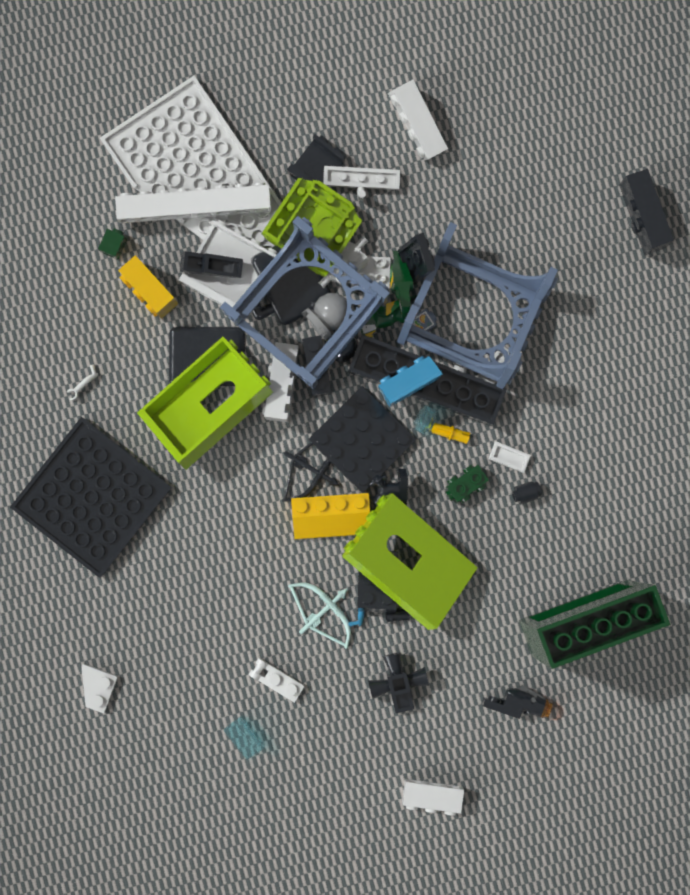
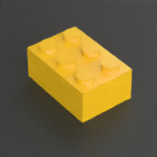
(147, 287)

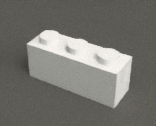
(432, 796)

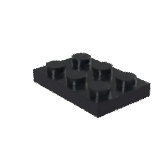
(417, 257)

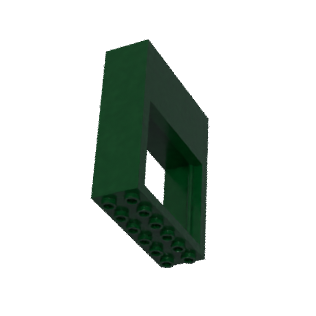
(594, 622)

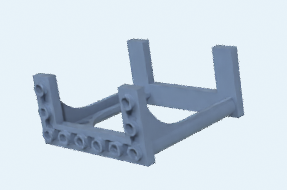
(301, 239)
(530, 288)

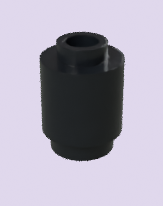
(526, 492)

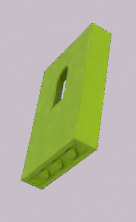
(180, 417)
(436, 578)

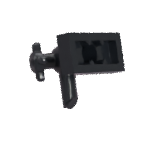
(399, 489)

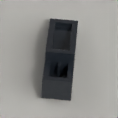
(211, 264)

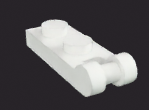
(277, 680)

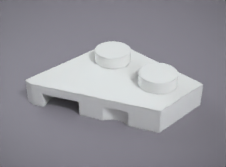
(97, 687)

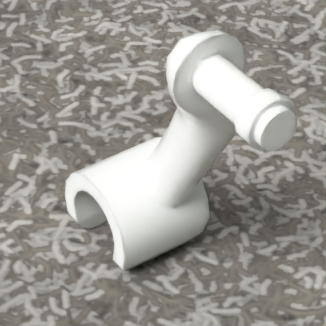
(85, 381)

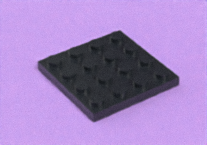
(362, 439)

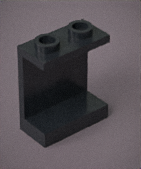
(312, 162)

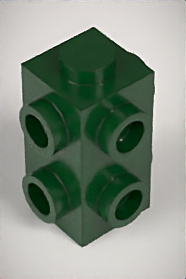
(460, 488)

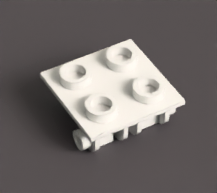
(377, 269)

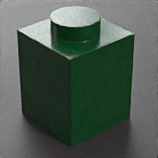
(112, 243)

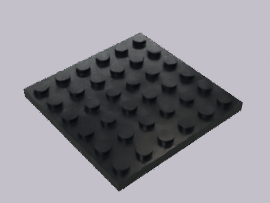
(91, 497)

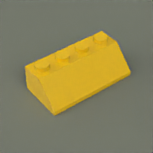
(329, 515)

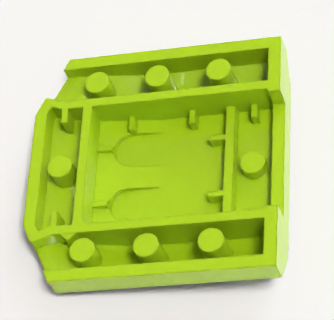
(327, 210)

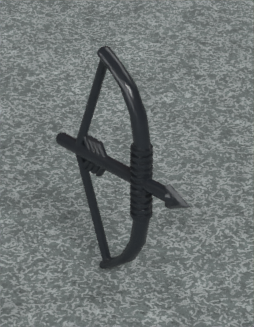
(301, 462)

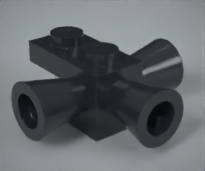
(398, 683)

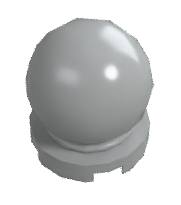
(327, 314)

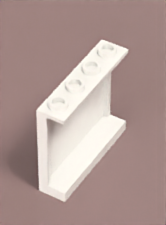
(228, 243)

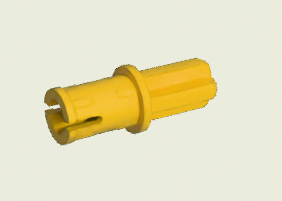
(450, 433)

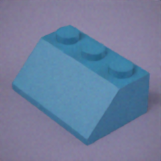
(409, 380)

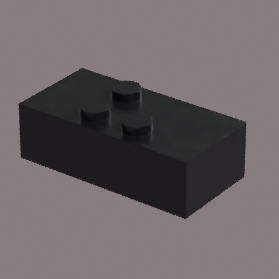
(646, 212)

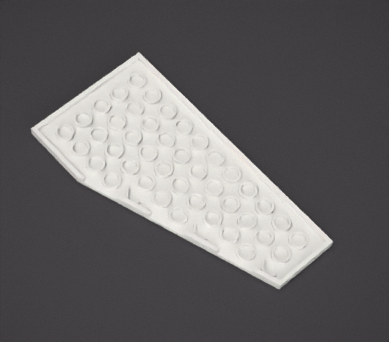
(189, 146)

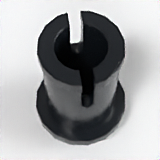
(400, 615)

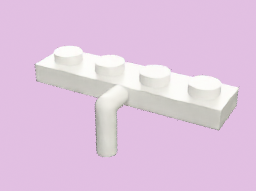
(361, 179)

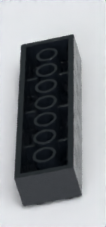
(452, 391)

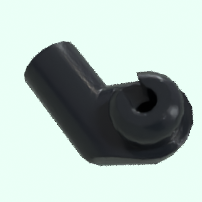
(347, 353)

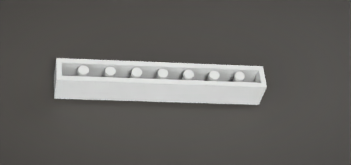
(193, 204)

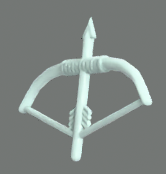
(314, 619)

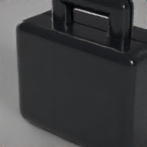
(291, 293)
(189, 343)

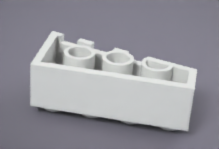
(418, 120)
(282, 383)

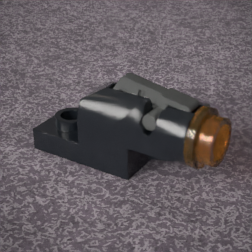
(519, 700)

